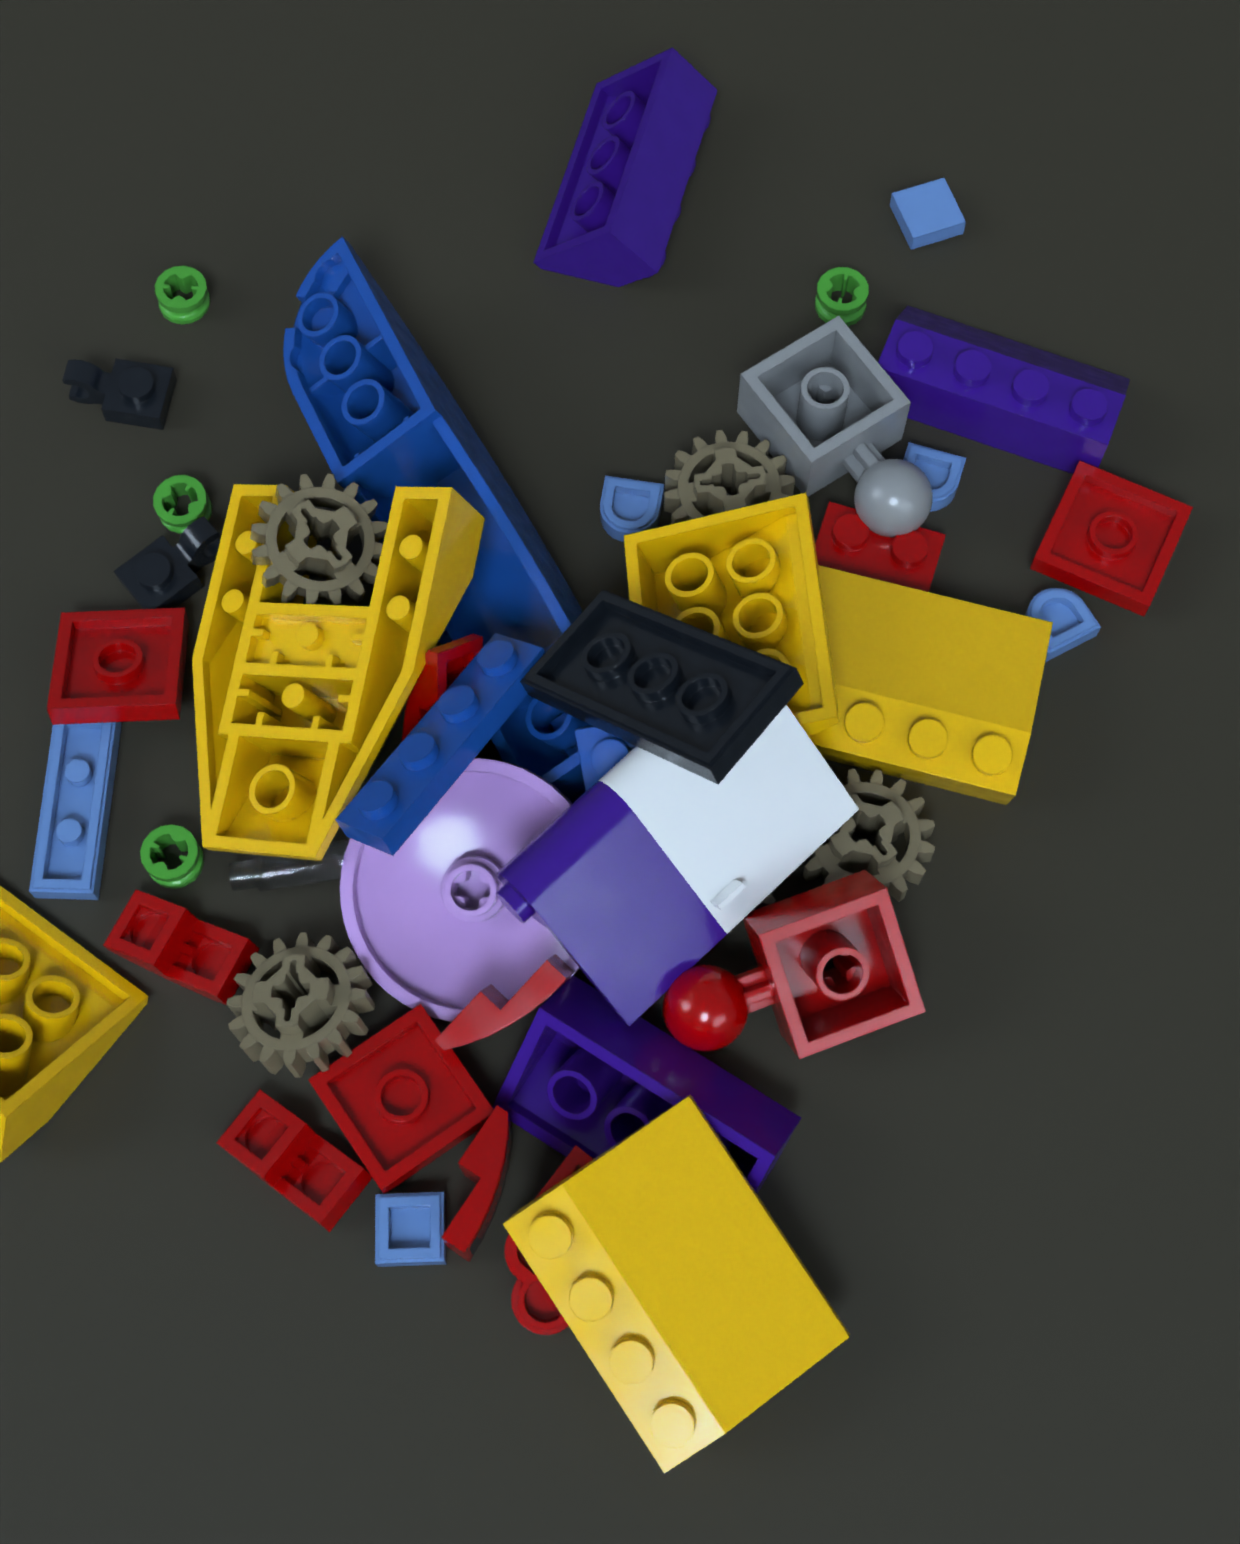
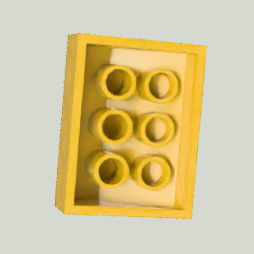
(747, 581)
(930, 685)
(55, 1018)
(677, 1282)

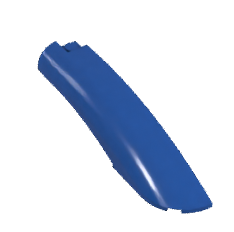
(395, 424)

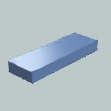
(75, 811)

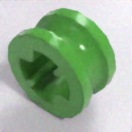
(186, 280)
(843, 280)
(166, 498)
(185, 841)

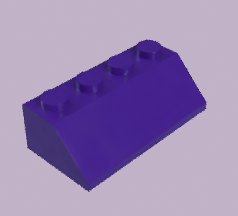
(628, 173)
(1002, 391)
(598, 1080)

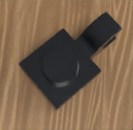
(129, 395)
(166, 574)

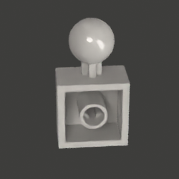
(833, 415)

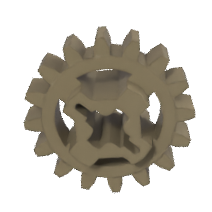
(730, 469)
(307, 520)
(883, 816)
(300, 1004)

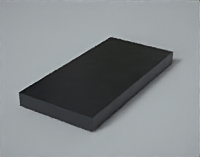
(662, 685)

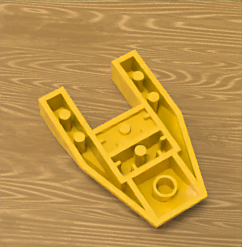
(308, 693)

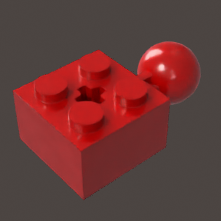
(792, 945)

